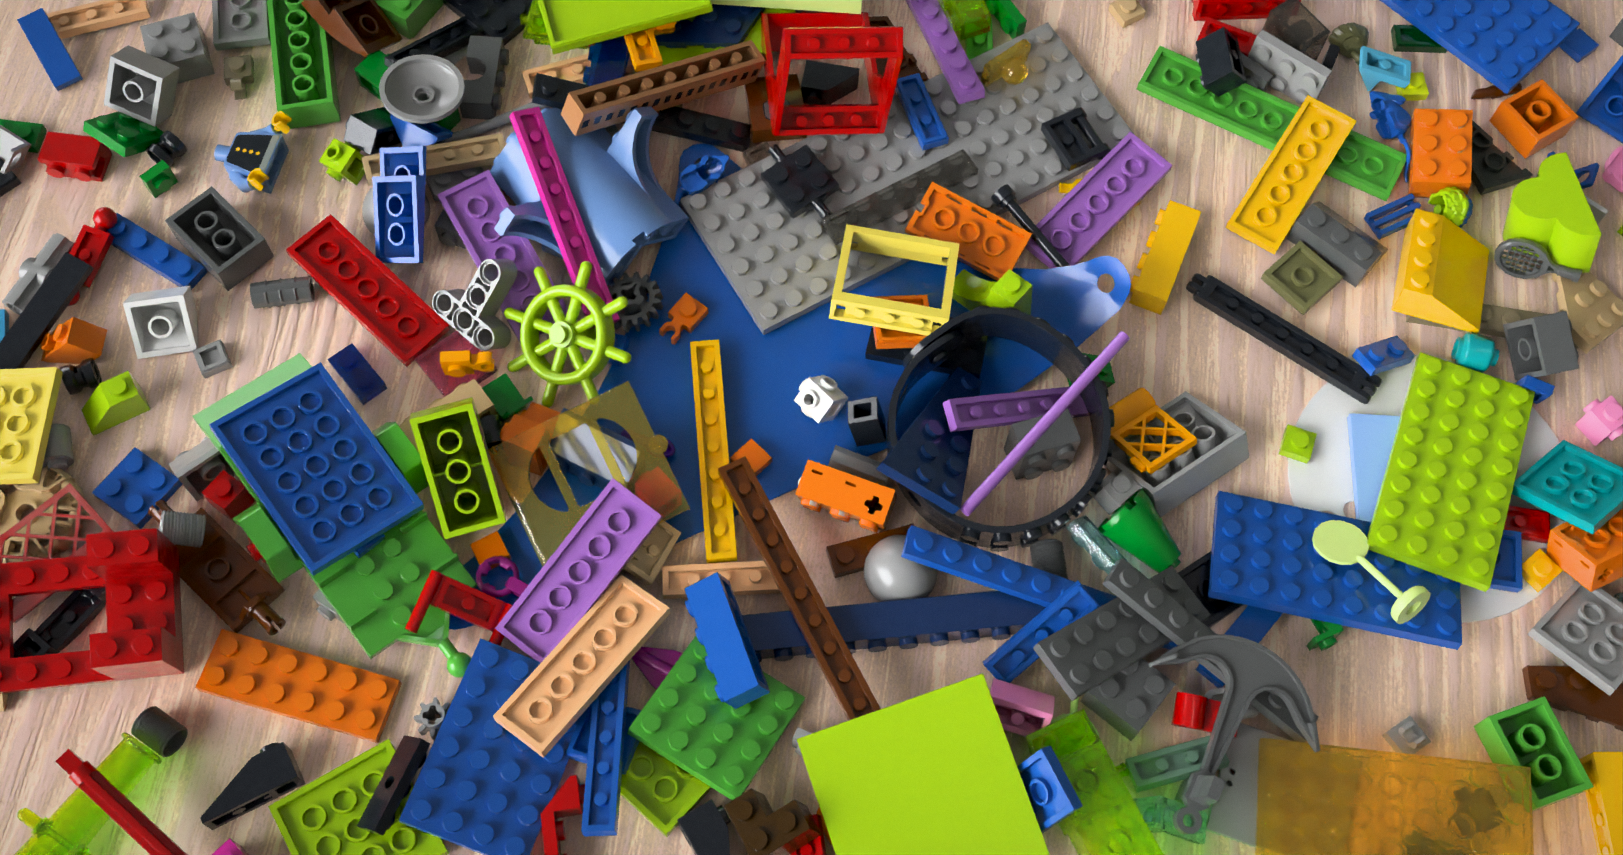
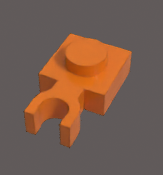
(684, 315)

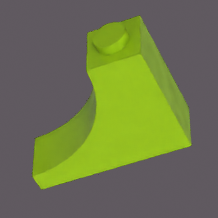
(1006, 292)

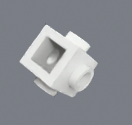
(820, 398)

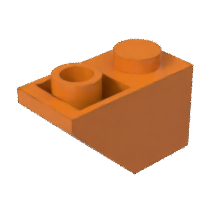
(73, 342)

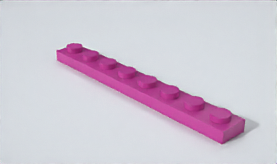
(558, 200)

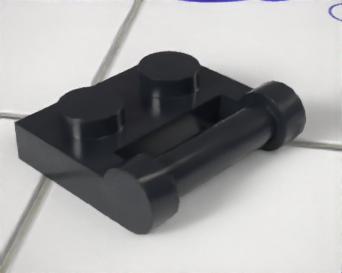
(1068, 141)

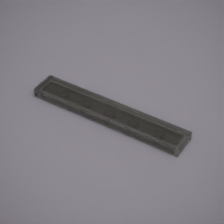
(900, 195)

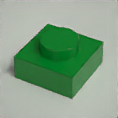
(159, 178)

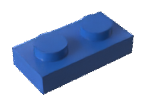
(1383, 355)

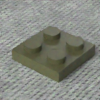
(1301, 277)

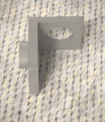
(12, 150)

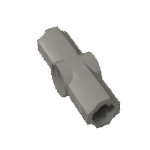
(35, 271)

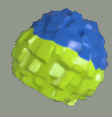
(1452, 204)

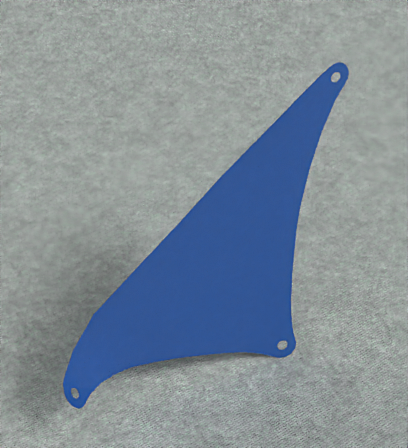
(766, 370)

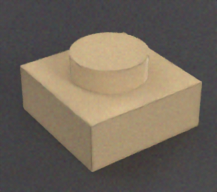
(1126, 11)

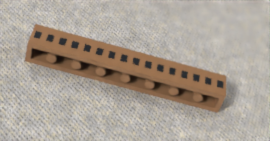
(662, 87)

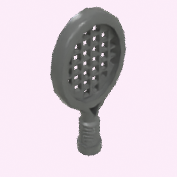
(1547, 265)

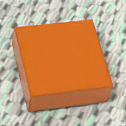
(756, 456)
(488, 547)

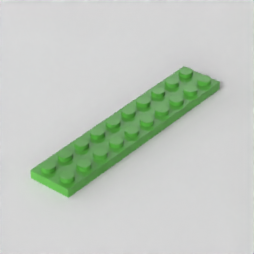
(1264, 119)

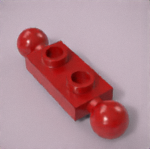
(94, 243)

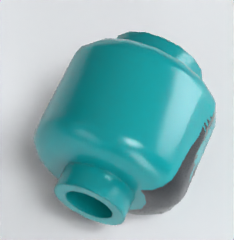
(1475, 352)

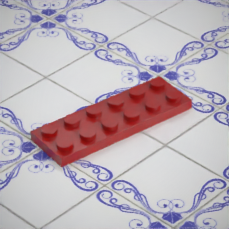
(368, 290)

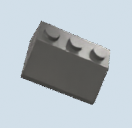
(1337, 242)

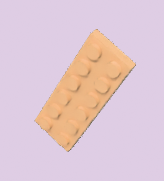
(581, 665)

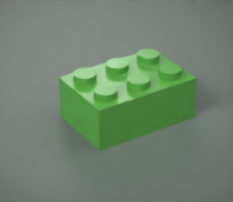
(1534, 739)

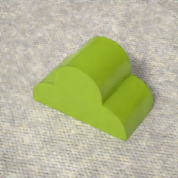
(1554, 214)

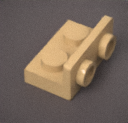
(653, 553)

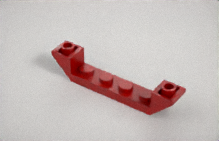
(565, 803)

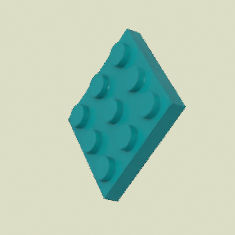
(1573, 486)

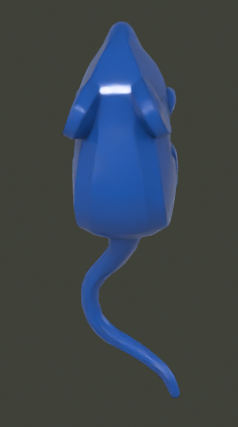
(1392, 120)
(701, 176)

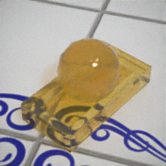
(1008, 65)

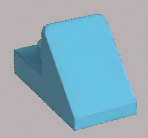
(1383, 67)

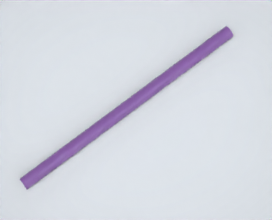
(1044, 423)

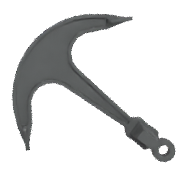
(1247, 672)

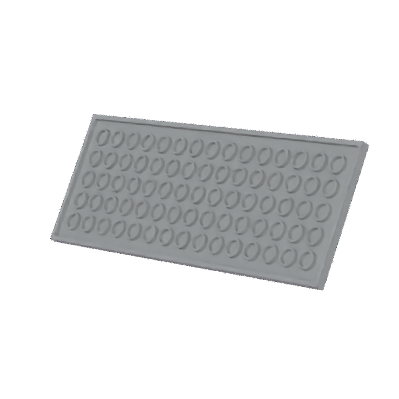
(791, 264)

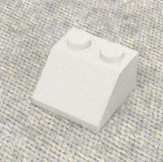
(162, 321)

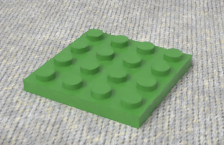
(709, 736)

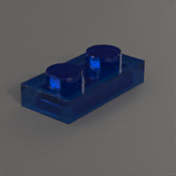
(357, 374)

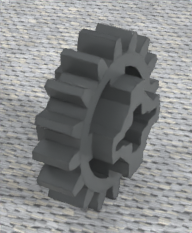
(638, 309)

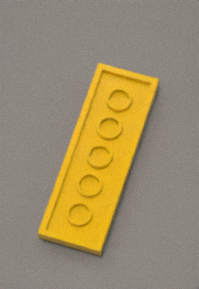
(1290, 174)

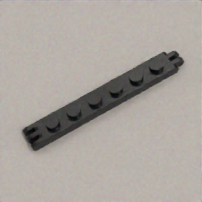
(1284, 337)

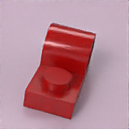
(1195, 712)

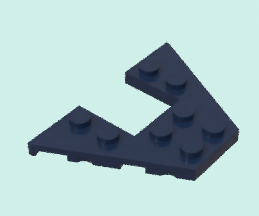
(720, 28)

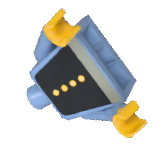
(256, 155)

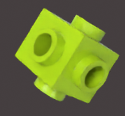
(343, 162)

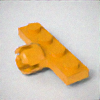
(644, 48)

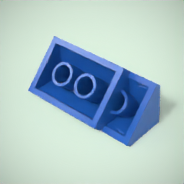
(400, 204)

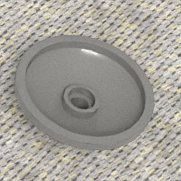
(422, 88)

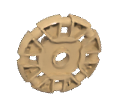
(33, 496)

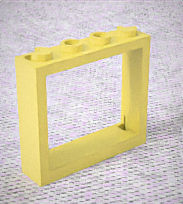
(891, 313)

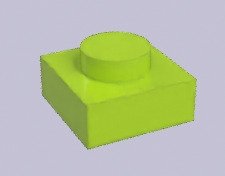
(1297, 443)

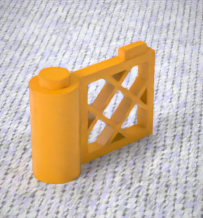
(1131, 418)

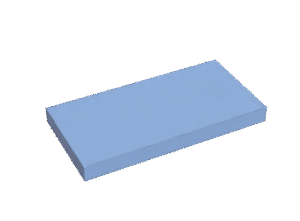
(1370, 448)

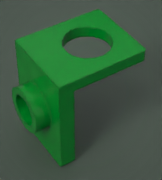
(505, 397)

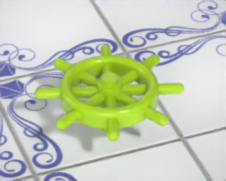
(567, 334)

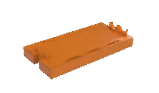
(981, 240)

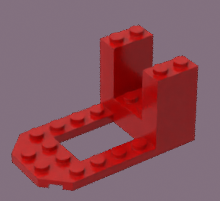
(141, 612)

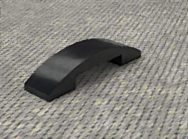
(63, 624)

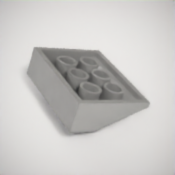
(1218, 450)

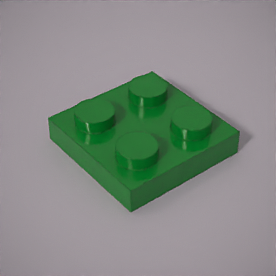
(122, 133)

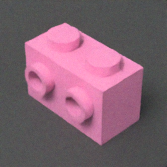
(1021, 708)

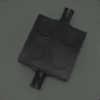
(799, 181)

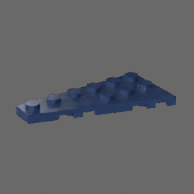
(928, 454)

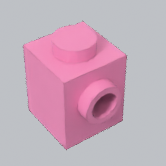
(1602, 420)

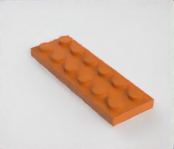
(299, 685)

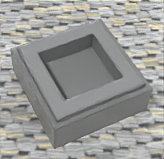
(212, 358)

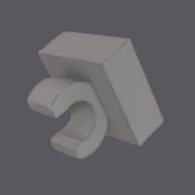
(1406, 737)

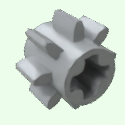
(428, 713)

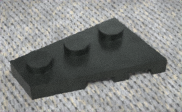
(1491, 166)

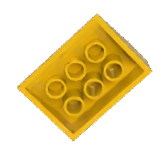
(1441, 273)

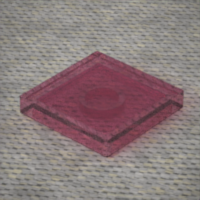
(430, 363)

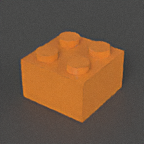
(1533, 118)

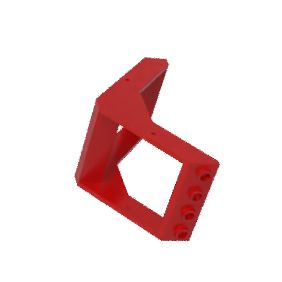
(830, 37)

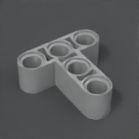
(458, 306)

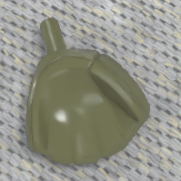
(1350, 39)

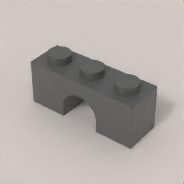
(483, 95)

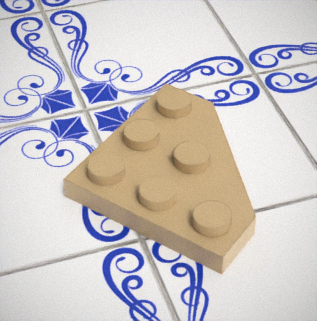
(1590, 308)

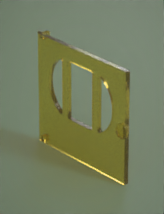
(651, 481)

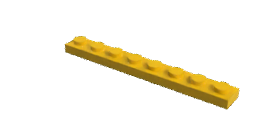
(712, 451)

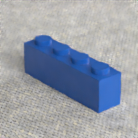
(726, 641)

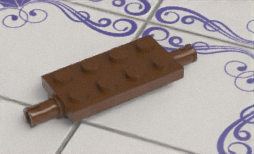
(227, 577)

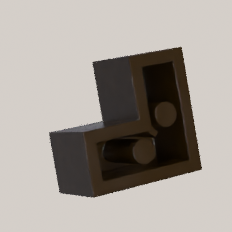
(769, 831)

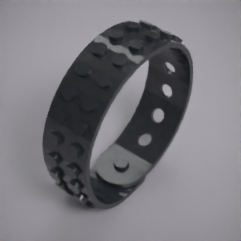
(1060, 351)

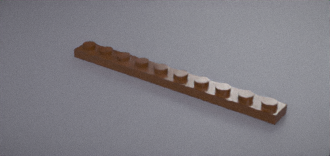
(798, 590)

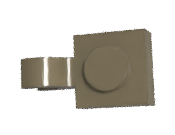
(237, 73)

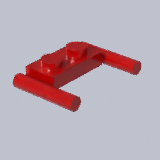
(461, 602)

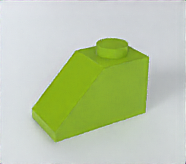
(114, 403)

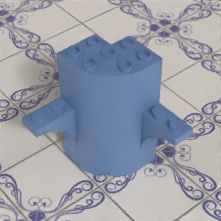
(610, 185)

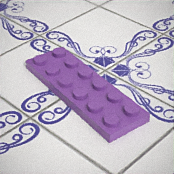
(1101, 200)
(474, 213)
(579, 571)

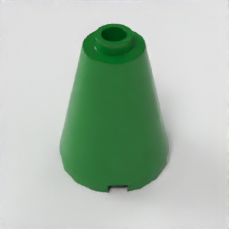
(1142, 533)

